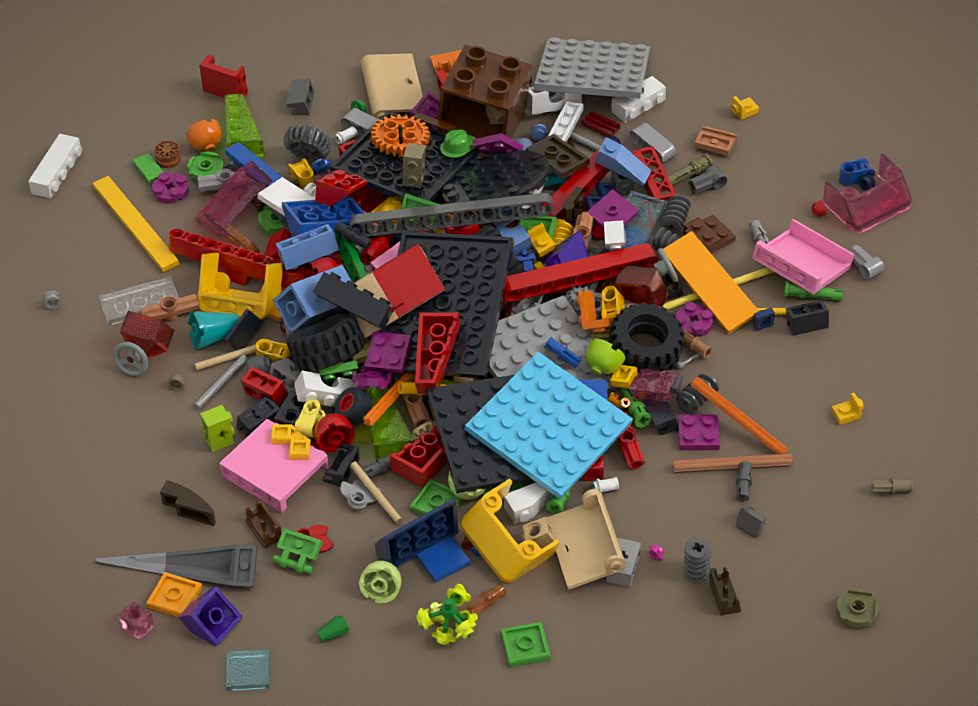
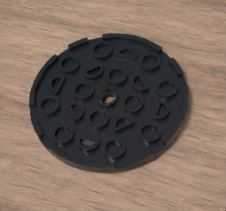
(514, 172)

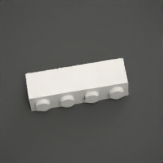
(55, 166)

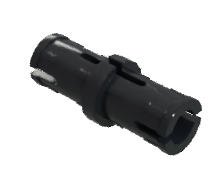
(353, 235)

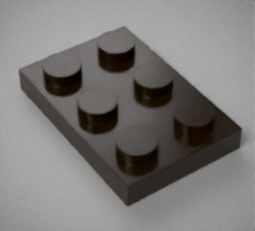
(561, 156)

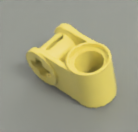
(309, 417)

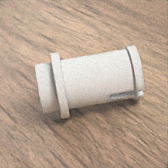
(342, 137)
(606, 485)

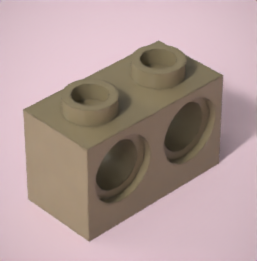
(414, 165)

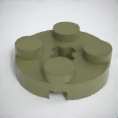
(853, 617)

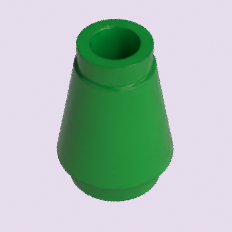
(334, 628)

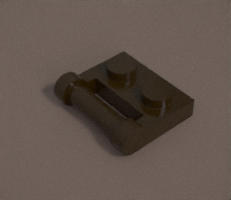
(573, 205)

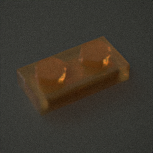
(236, 237)

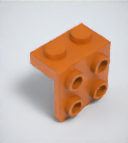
(588, 314)

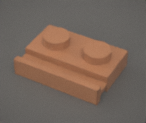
(715, 140)

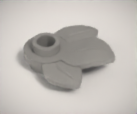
(357, 492)

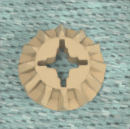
(426, 427)

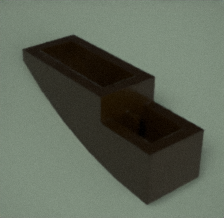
(187, 503)

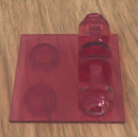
(653, 383)

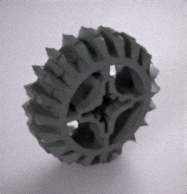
(307, 142)

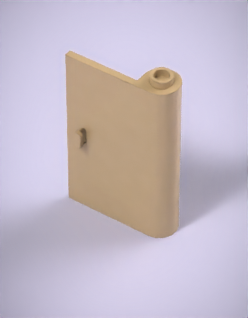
(388, 83)
(590, 541)

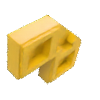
(288, 434)

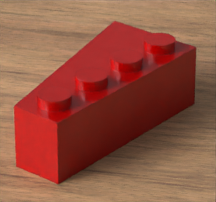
(434, 346)
(421, 459)

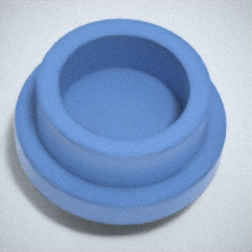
(538, 132)

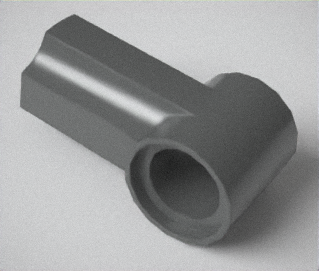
(711, 178)

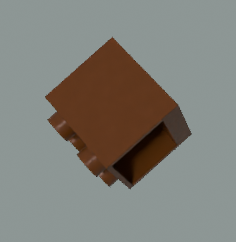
(483, 80)

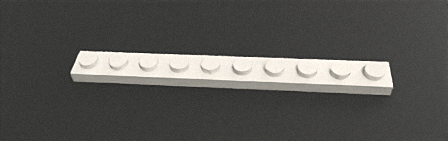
(563, 127)

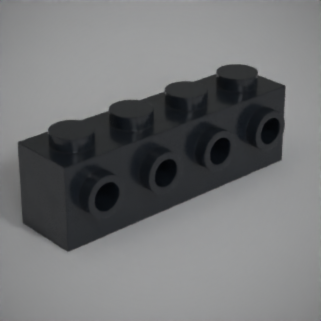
(354, 300)

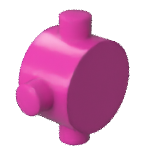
(656, 552)

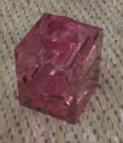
(136, 620)

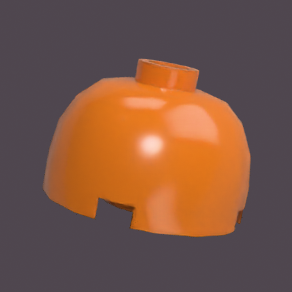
(204, 135)

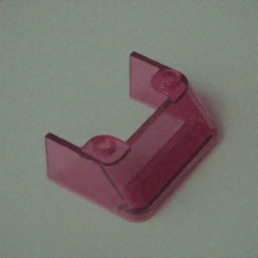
(232, 198)
(874, 205)

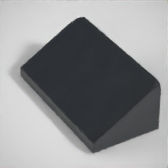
(244, 330)

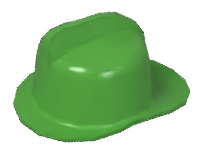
(456, 143)

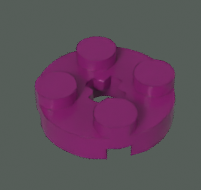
(164, 181)
(701, 314)
(371, 378)

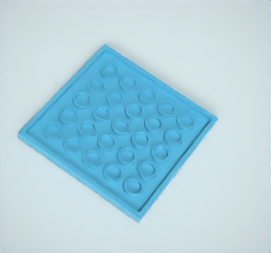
(548, 424)

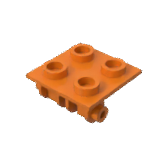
(444, 61)

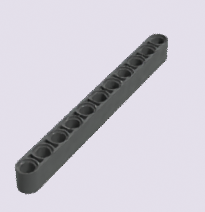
(458, 209)

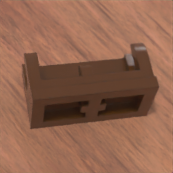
(263, 524)

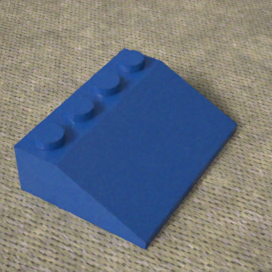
(308, 214)

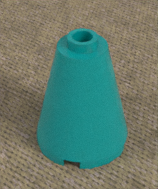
(210, 327)

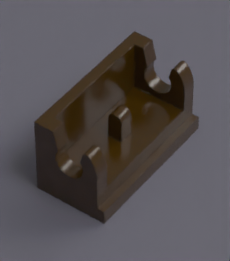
(724, 592)

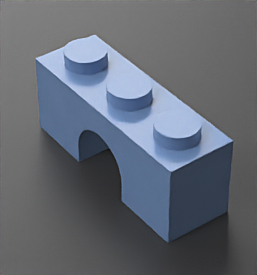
(519, 234)

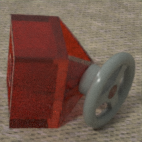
(644, 282)
(144, 339)

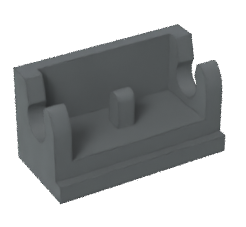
(300, 96)

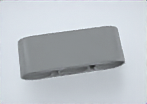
(358, 119)
(646, 136)

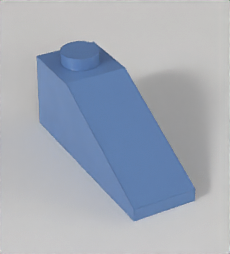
(622, 161)

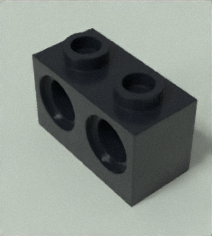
(290, 410)

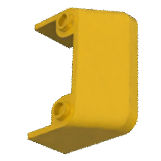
(217, 297)
(496, 544)

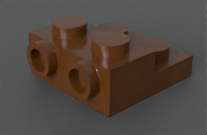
(710, 232)

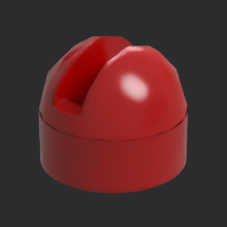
(818, 208)

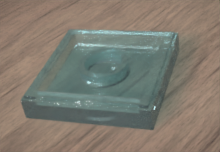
(248, 669)

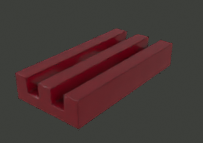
(603, 124)

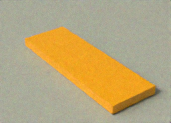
(710, 282)

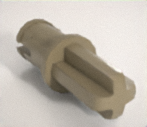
(892, 485)

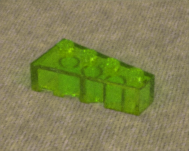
(241, 125)
(389, 431)

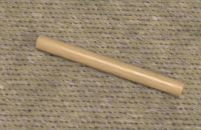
(225, 357)
(375, 492)

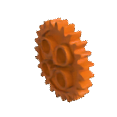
(386, 134)

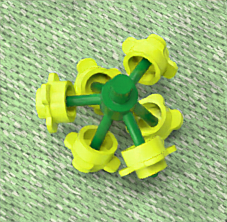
(443, 612)

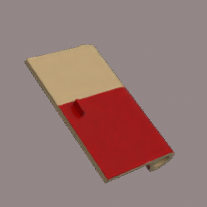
(404, 282)

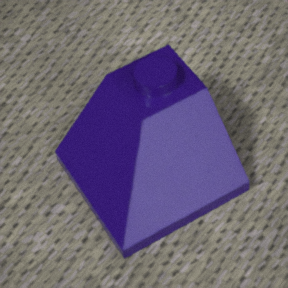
(568, 250)
(210, 616)

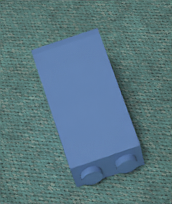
(301, 306)

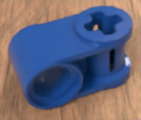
(854, 170)

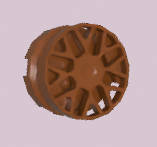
(168, 155)

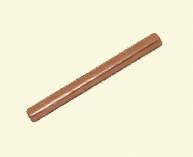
(731, 462)

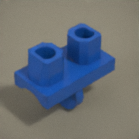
(527, 259)

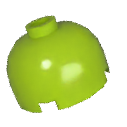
(603, 358)

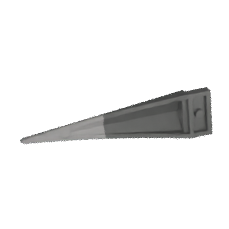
(216, 565)

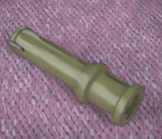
(694, 168)

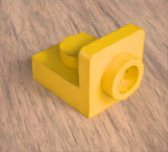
(744, 108)
(541, 240)
(624, 376)
(848, 410)

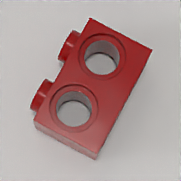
(260, 384)

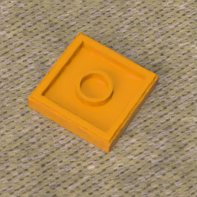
(173, 594)

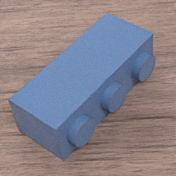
(307, 247)

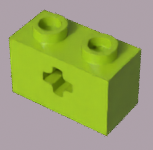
(217, 428)

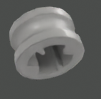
(51, 299)

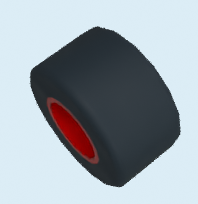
(354, 405)

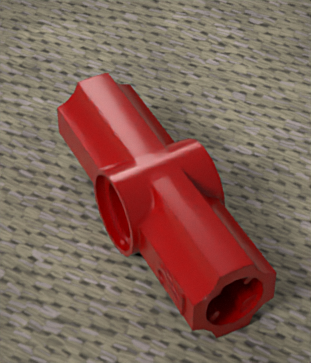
(379, 245)
(630, 449)

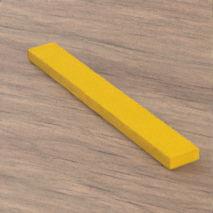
(136, 224)

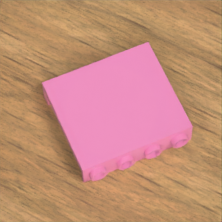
(804, 257)
(266, 468)

